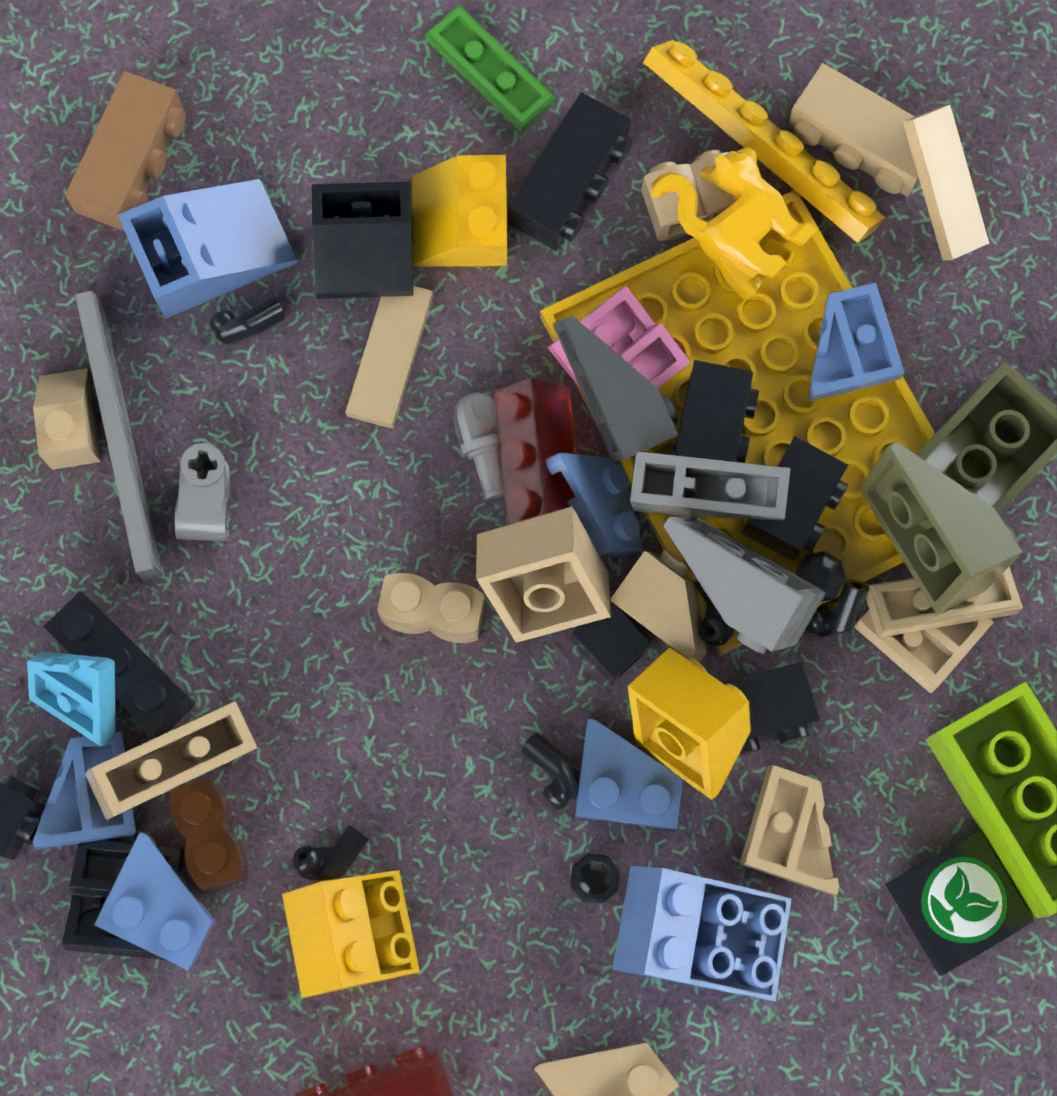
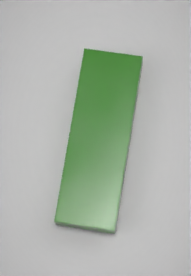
(490, 68)

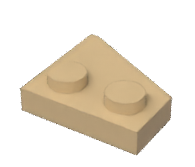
(927, 653)
(790, 832)
(613, 1072)

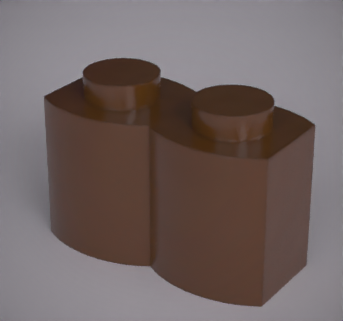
(206, 821)

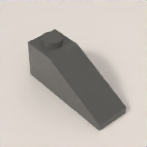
(621, 399)

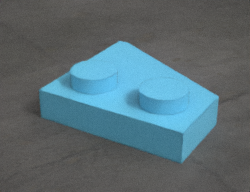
(76, 691)

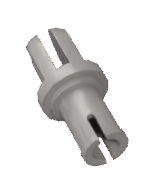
(478, 439)

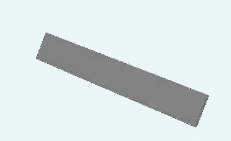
(119, 437)

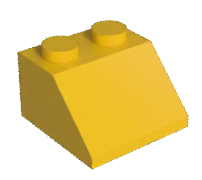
(460, 213)
(689, 720)

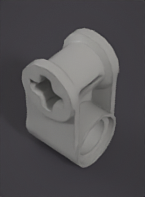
(203, 502)

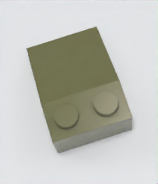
(996, 439)
(939, 528)

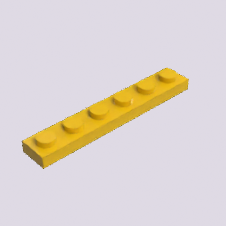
(774, 147)

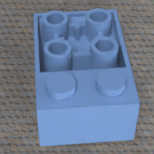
(206, 243)
(702, 932)

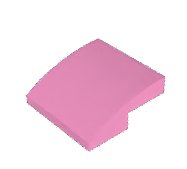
(633, 336)

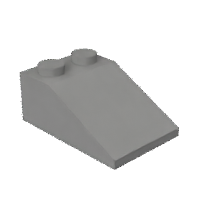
(747, 588)

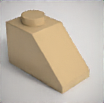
(66, 419)
(664, 602)

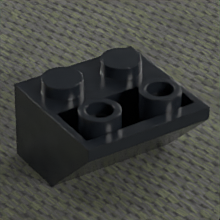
(362, 240)

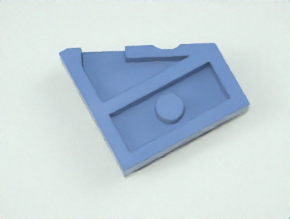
(854, 345)
(601, 502)
(72, 809)

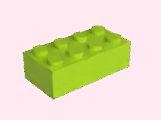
(1007, 778)

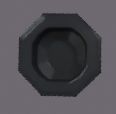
(823, 572)
(594, 878)

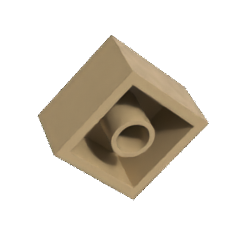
(543, 575)

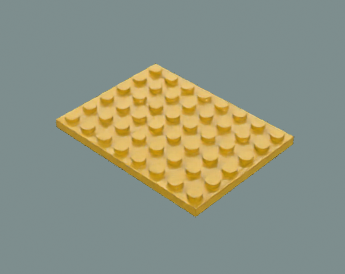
(778, 341)

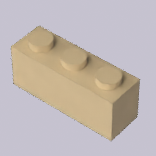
(857, 128)
(170, 760)

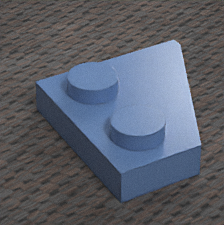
(625, 783)
(155, 907)

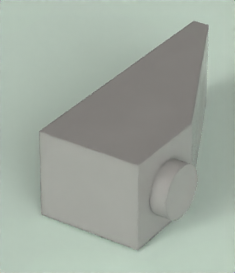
(708, 487)

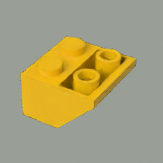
(350, 932)

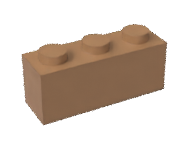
(126, 149)

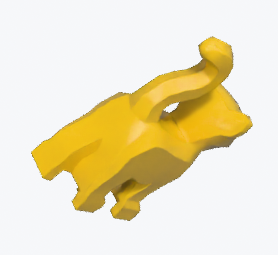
(734, 234)

